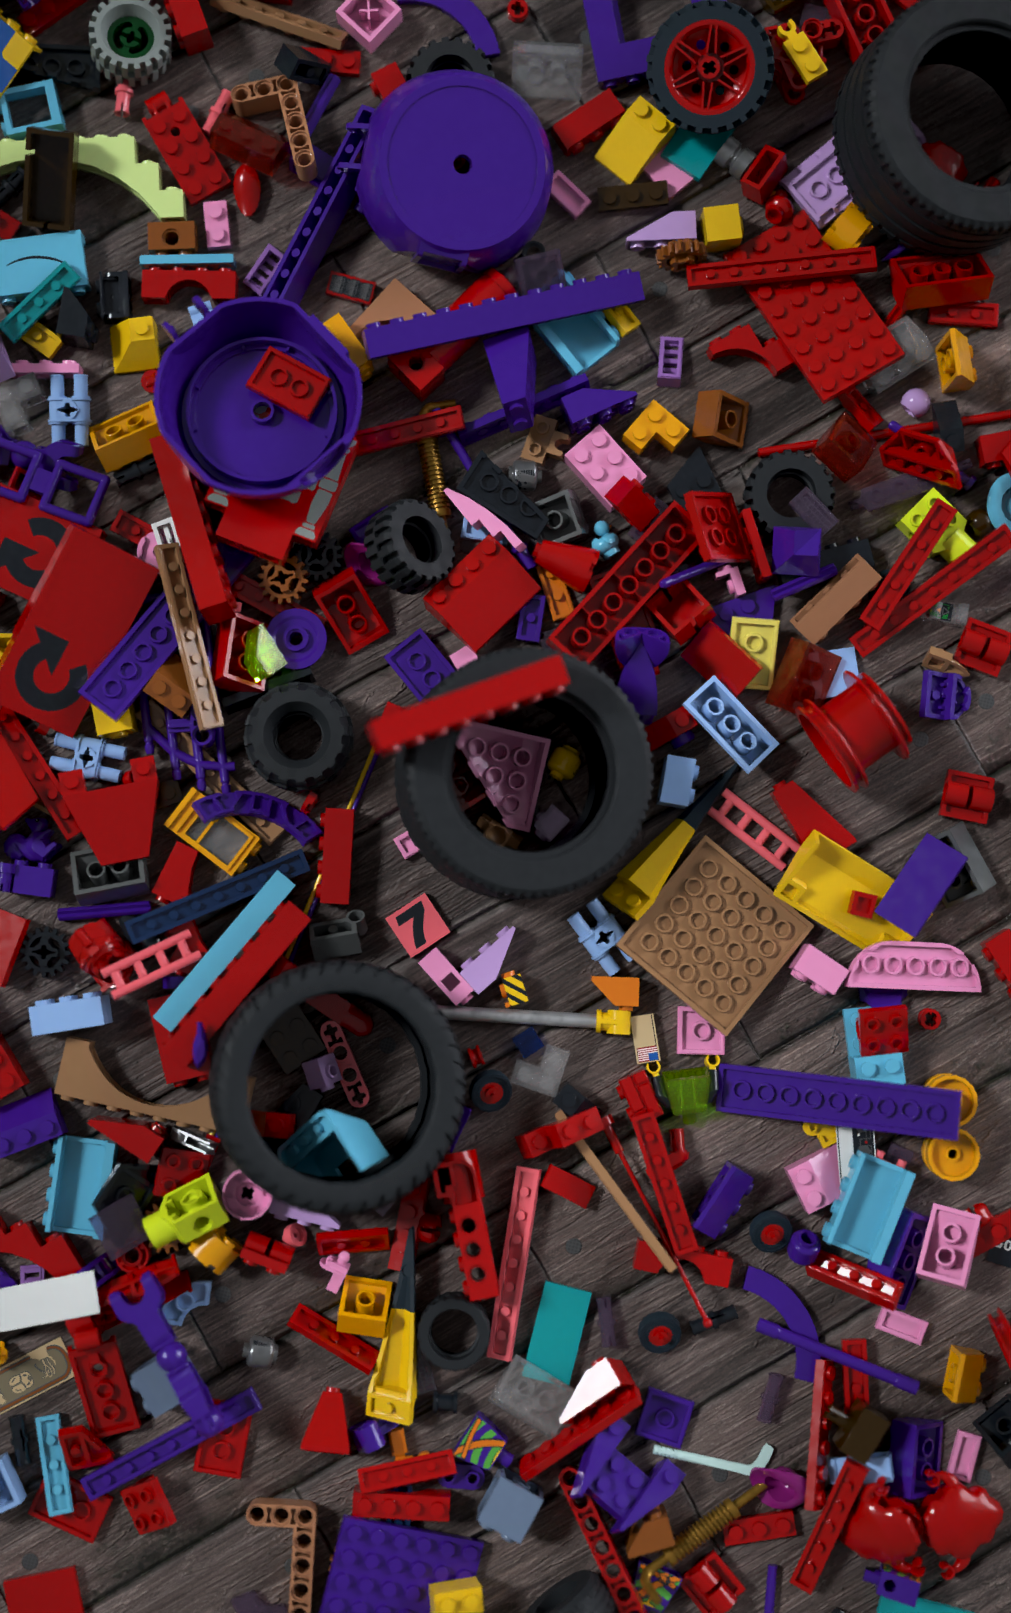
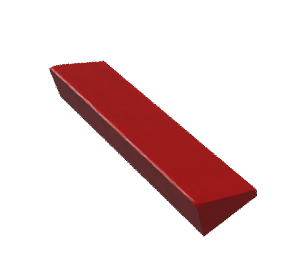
(856, 1280)

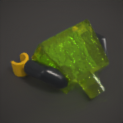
(687, 1089)

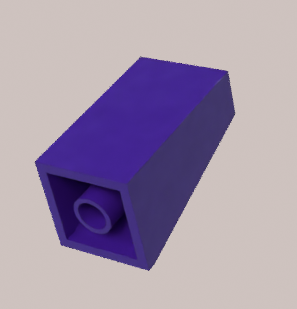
(514, 373)

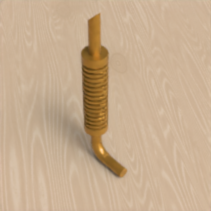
(432, 467)
(696, 1535)

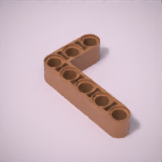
(282, 94)
(299, 1549)

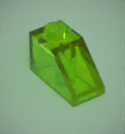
(262, 654)

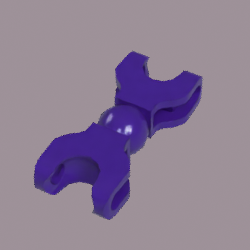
(51, 455)

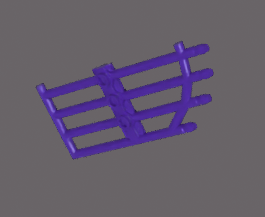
(171, 744)

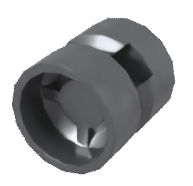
(734, 157)

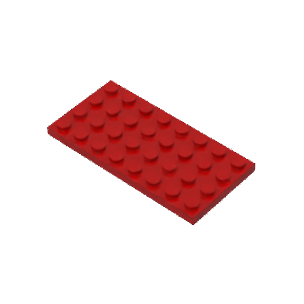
(822, 319)

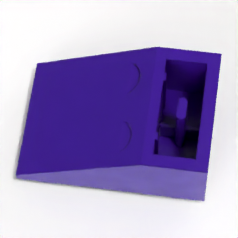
(594, 406)

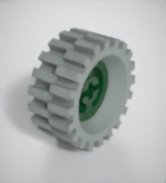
(133, 21)

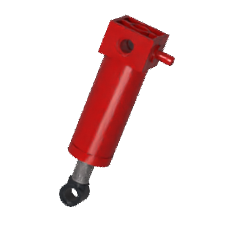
(438, 359)

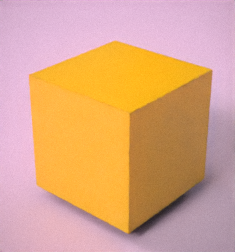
(721, 227)
(110, 729)

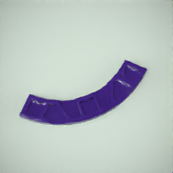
(470, 19)
(261, 806)
(793, 1312)

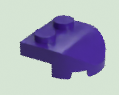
(943, 696)

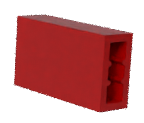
(172, 1071)

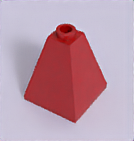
(328, 1426)

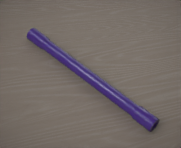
(896, 1379)

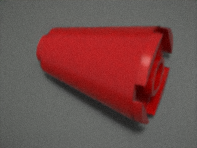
(567, 562)

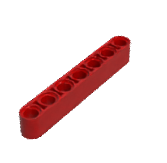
(603, 1559)

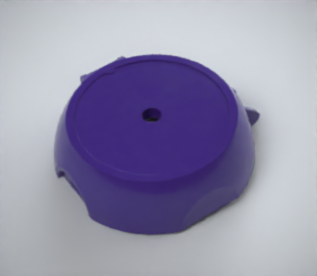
(418, 197)
(210, 412)

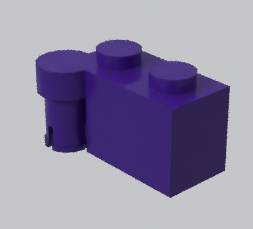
(28, 879)

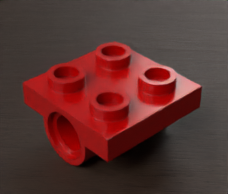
(983, 647)
(967, 797)
(882, 1030)
(178, 1167)
(257, 1252)
(148, 1505)
(712, 1584)

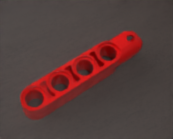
(332, 1005)

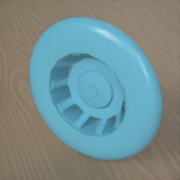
(1000, 501)

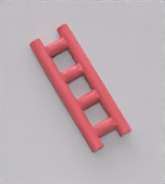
(755, 844)
(136, 960)

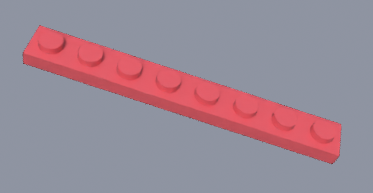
(514, 1263)

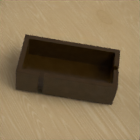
(50, 178)

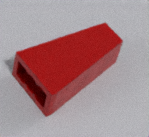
(805, 815)

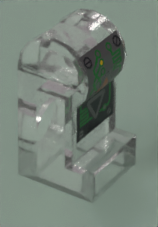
(947, 614)

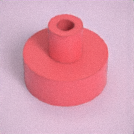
(294, 1235)

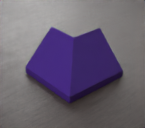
(796, 551)

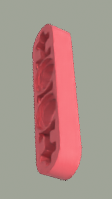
(348, 1062)

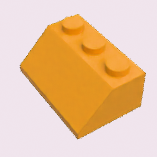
(125, 436)

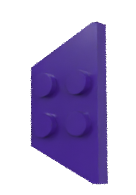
(753, 605)

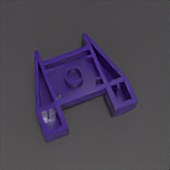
(620, 1484)

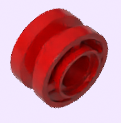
(129, 1265)

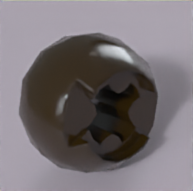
(979, 523)

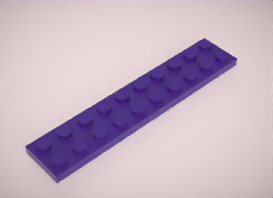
(146, 648)
(839, 1101)

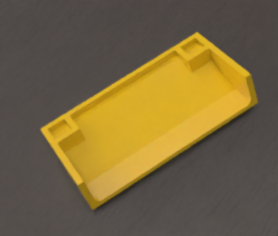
(821, 887)

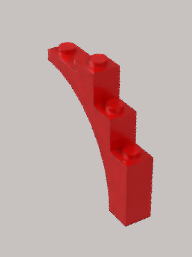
(176, 883)
(56, 1256)

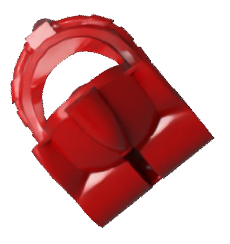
(99, 946)

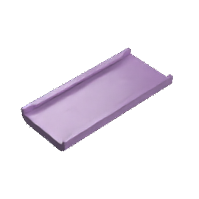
(819, 186)

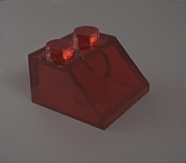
(845, 447)

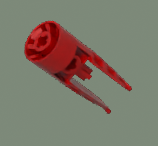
(130, 1284)

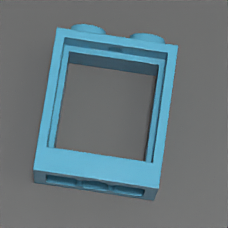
(29, 90)

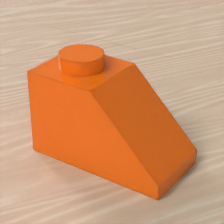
(619, 990)

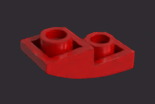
(567, 1186)

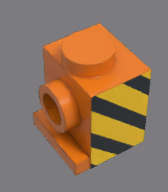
(513, 989)

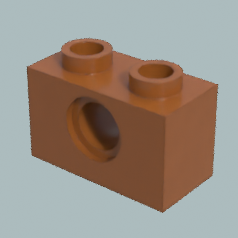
(161, 232)

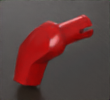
(678, 1154)

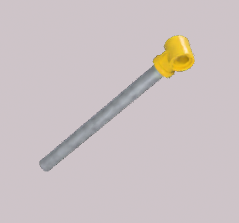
(611, 1021)

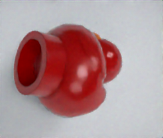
(778, 207)

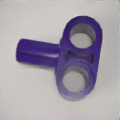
(190, 725)
(369, 1434)

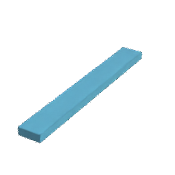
(224, 950)

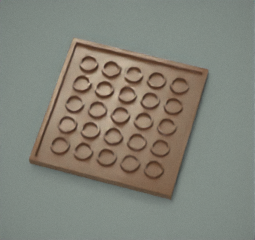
(715, 935)

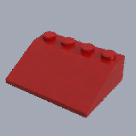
(481, 594)

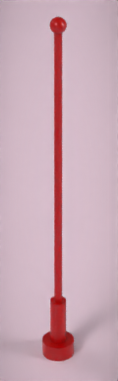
(617, 1147)

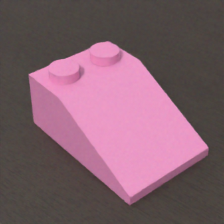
(816, 1178)
(948, 1246)

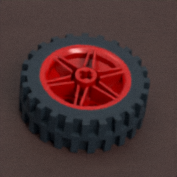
(676, 42)

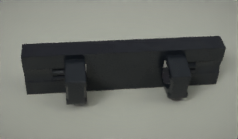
(243, 700)

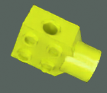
(953, 540)
(187, 1213)

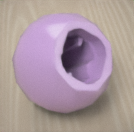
(916, 402)

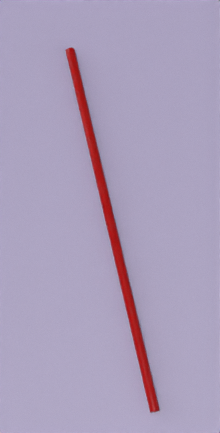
(887, 433)

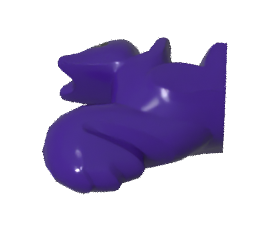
(34, 847)

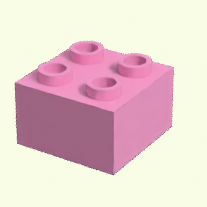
(369, 20)
(818, 969)

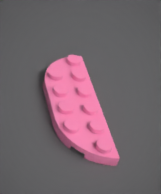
(913, 967)

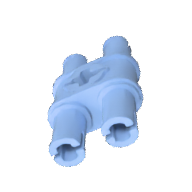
(59, 402)
(94, 747)
(590, 936)

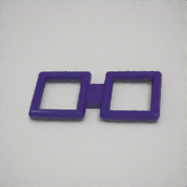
(45, 483)

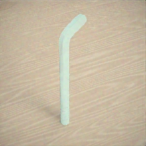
(740, 1468)

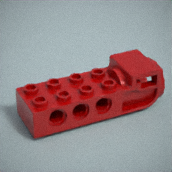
(467, 1202)

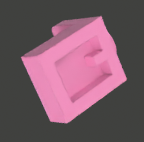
(735, 583)

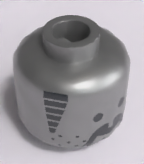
(525, 474)
(260, 1352)

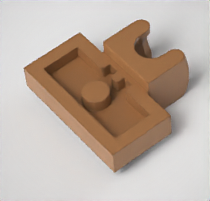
(544, 441)
(498, 833)

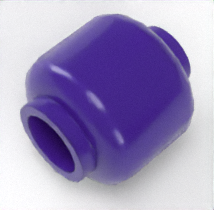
(803, 1247)

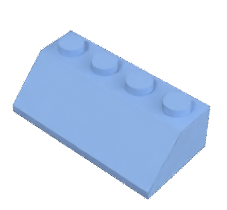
(730, 724)

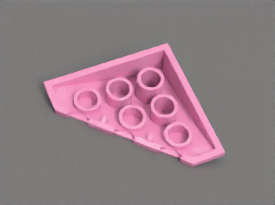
(508, 767)

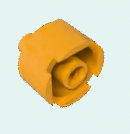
(848, 229)
(216, 1249)

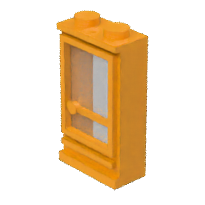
(222, 840)

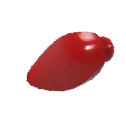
(247, 189)

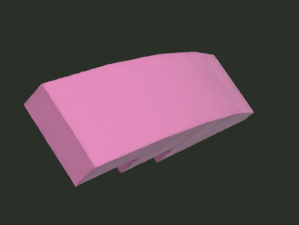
(480, 516)

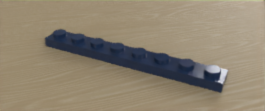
(214, 897)

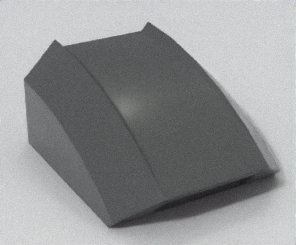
(564, 516)

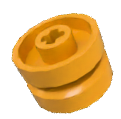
(969, 1098)
(958, 1166)

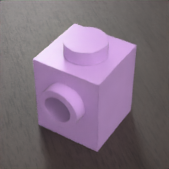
(322, 1072)

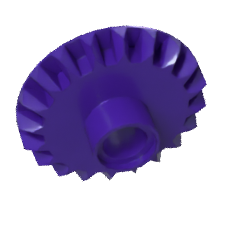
(302, 623)

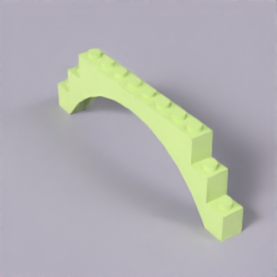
(117, 161)

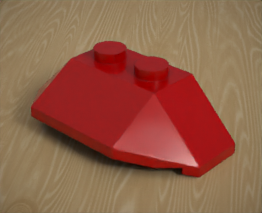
(921, 457)

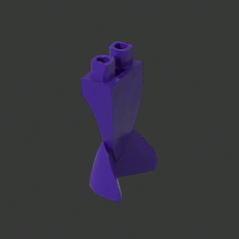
(639, 652)

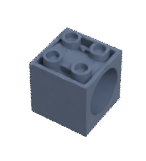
(154, 1387)
(509, 1505)

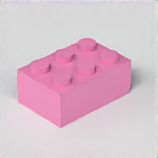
(601, 463)

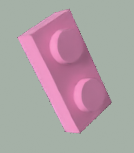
(217, 225)

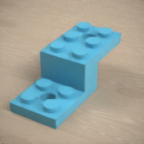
(875, 1067)

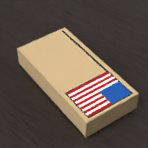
(645, 1038)

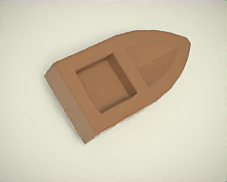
(942, 661)

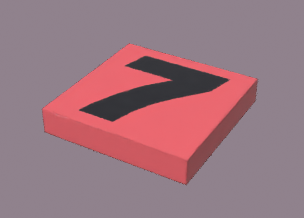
(418, 925)

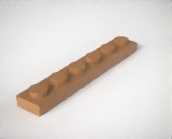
(285, 21)

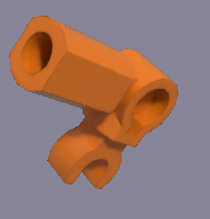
(398, 1444)

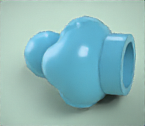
(607, 543)

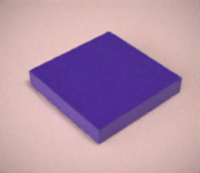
(664, 1417)

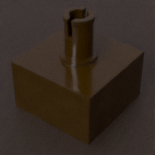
(858, 1429)

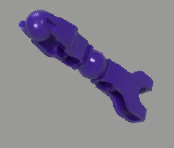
(170, 1354)

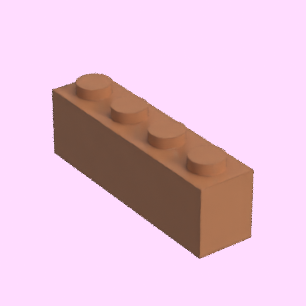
(836, 599)

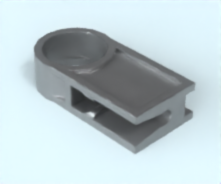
(193, 1140)

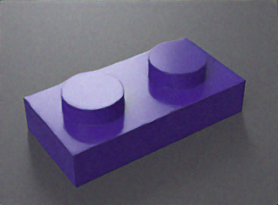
(531, 620)

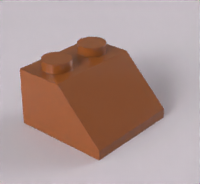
(720, 419)
(171, 687)
(649, 1533)

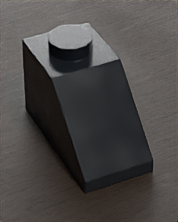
(302, 65)
(948, 424)
(572, 1101)

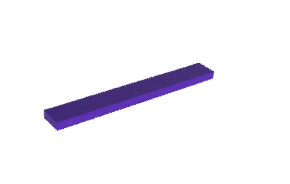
(164, 1447)

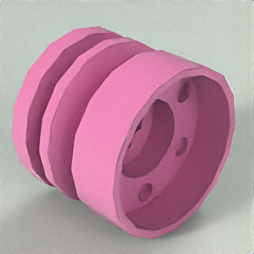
(244, 1207)

